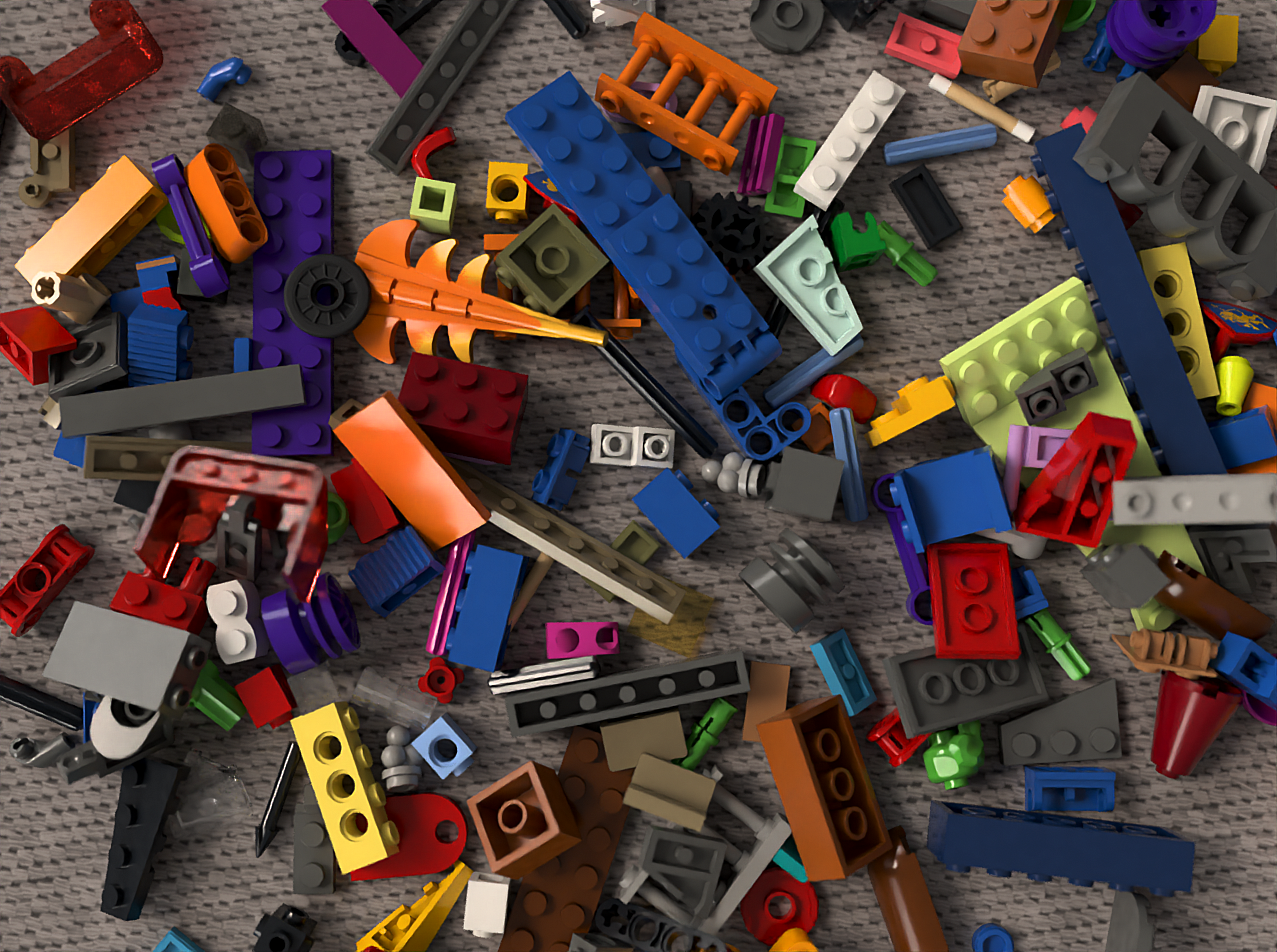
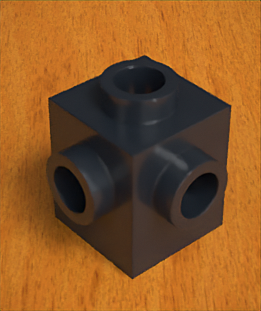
(288, 923)

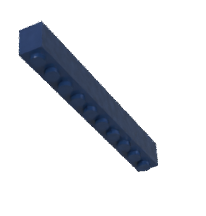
(1128, 309)

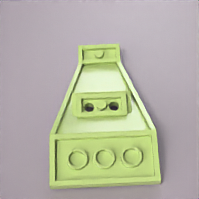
(1007, 355)

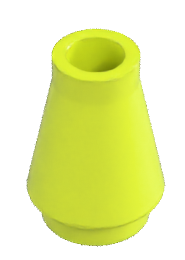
(1233, 380)

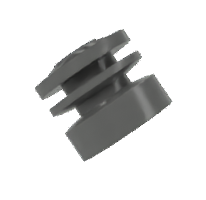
(792, 580)

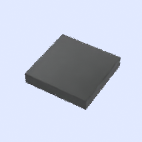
(97, 360)

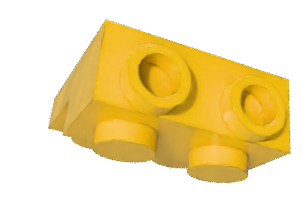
(916, 404)

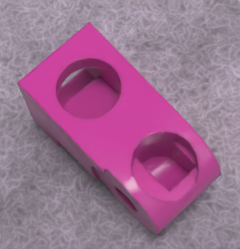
(581, 639)

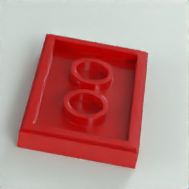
(972, 601)

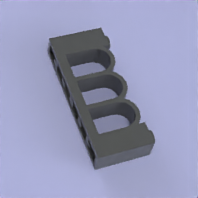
(1112, 155)

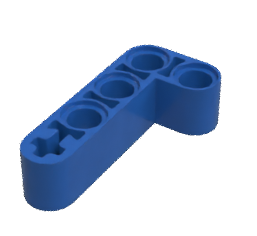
(755, 423)

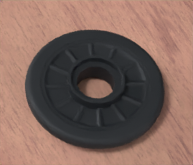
(324, 271)

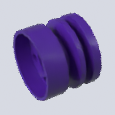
(1156, 30)
(302, 628)

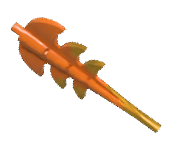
(430, 299)

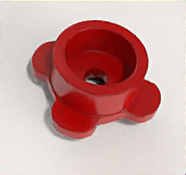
(430, 684)

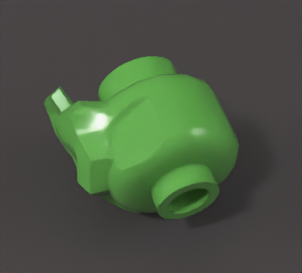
(955, 755)

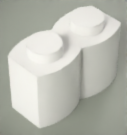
(236, 612)

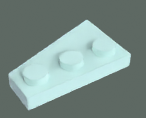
(807, 283)

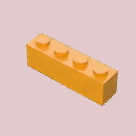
(97, 224)

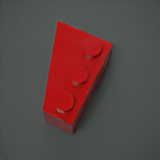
(1075, 488)

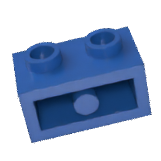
(676, 511)

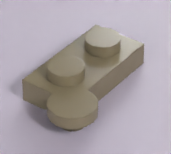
(52, 167)

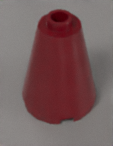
(1189, 720)

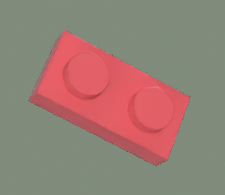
(925, 46)

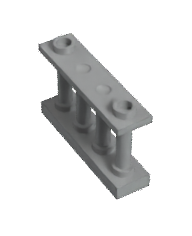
(1195, 499)
(745, 864)

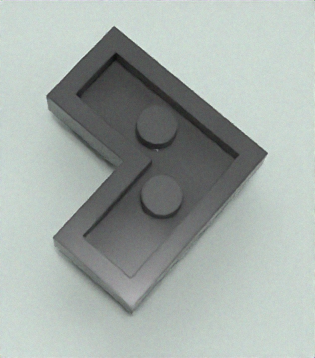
(1229, 548)

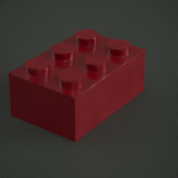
(465, 406)

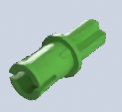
(905, 256)
(1059, 644)

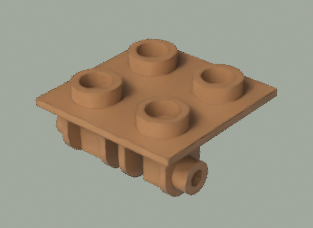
(1159, 650)

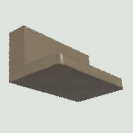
(649, 732)
(670, 791)

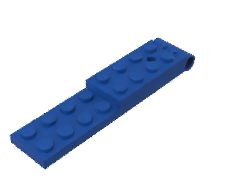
(645, 236)

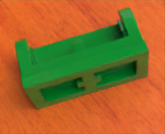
(851, 247)

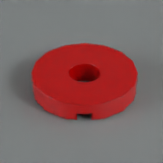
(778, 882)

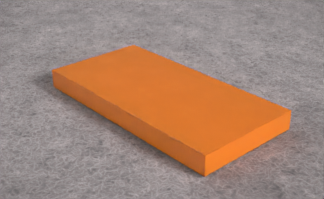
(412, 472)

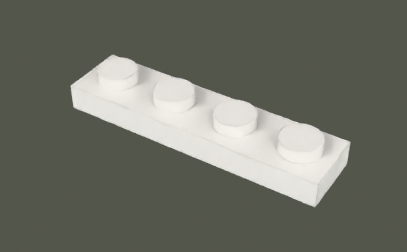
(849, 141)

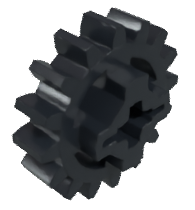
(734, 231)

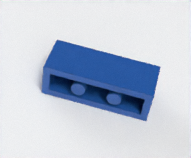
(486, 607)

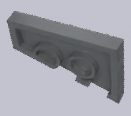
(1067, 730)

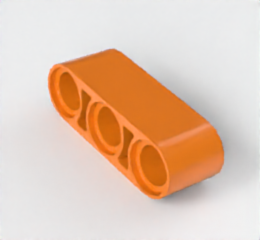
(225, 203)

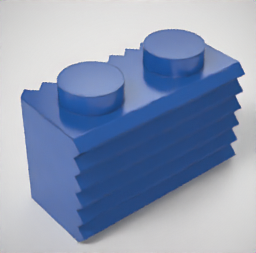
(158, 345)
(396, 570)

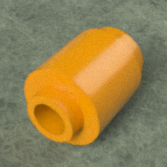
(1028, 203)

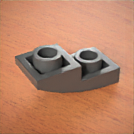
(1048, 389)

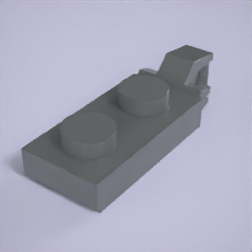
(240, 539)
(87, 761)
(313, 851)

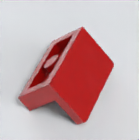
(29, 338)
(367, 504)

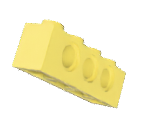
(1181, 307)
(326, 774)

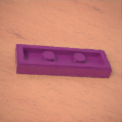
(375, 42)

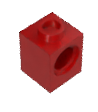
(268, 697)

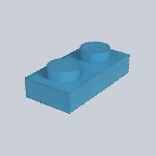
(843, 671)

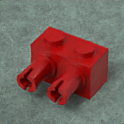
(154, 601)

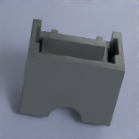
(803, 484)

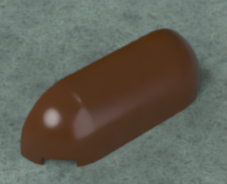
(1208, 603)
(905, 898)

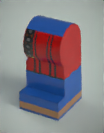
(159, 282)

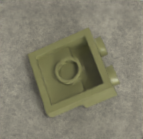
(549, 262)

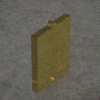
(683, 627)

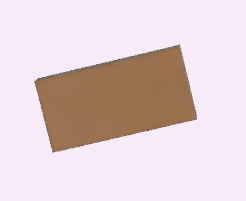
(766, 696)

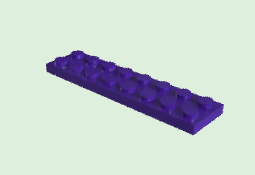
(298, 210)

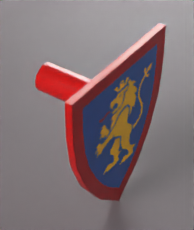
(1236, 326)

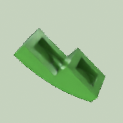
(792, 161)

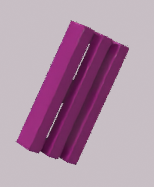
(761, 155)

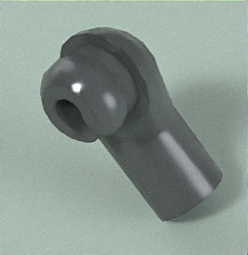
(39, 753)

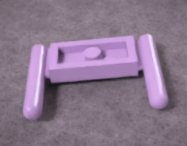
(1031, 448)

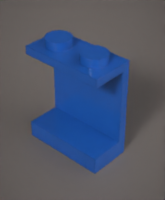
(951, 498)

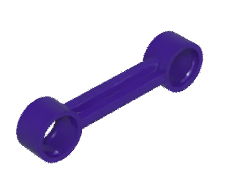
(205, 265)
(913, 563)

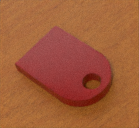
(419, 844)

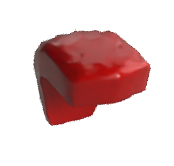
(428, 147)
(848, 392)

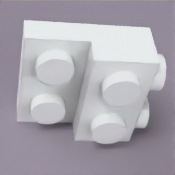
(1239, 121)

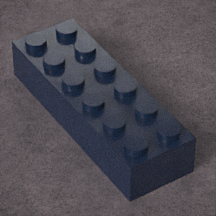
(1060, 847)

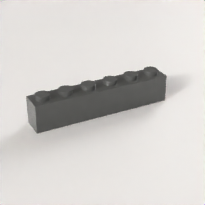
(627, 692)

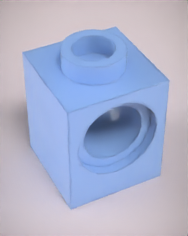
(428, 741)

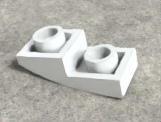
(632, 446)

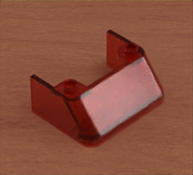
(85, 77)
(207, 480)

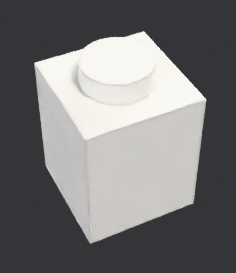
(487, 904)

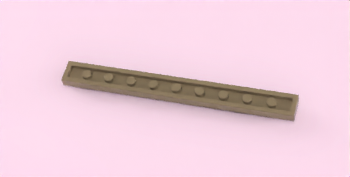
(561, 539)

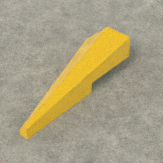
(416, 926)

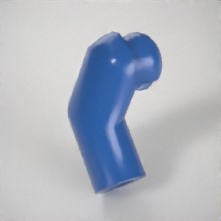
(222, 73)

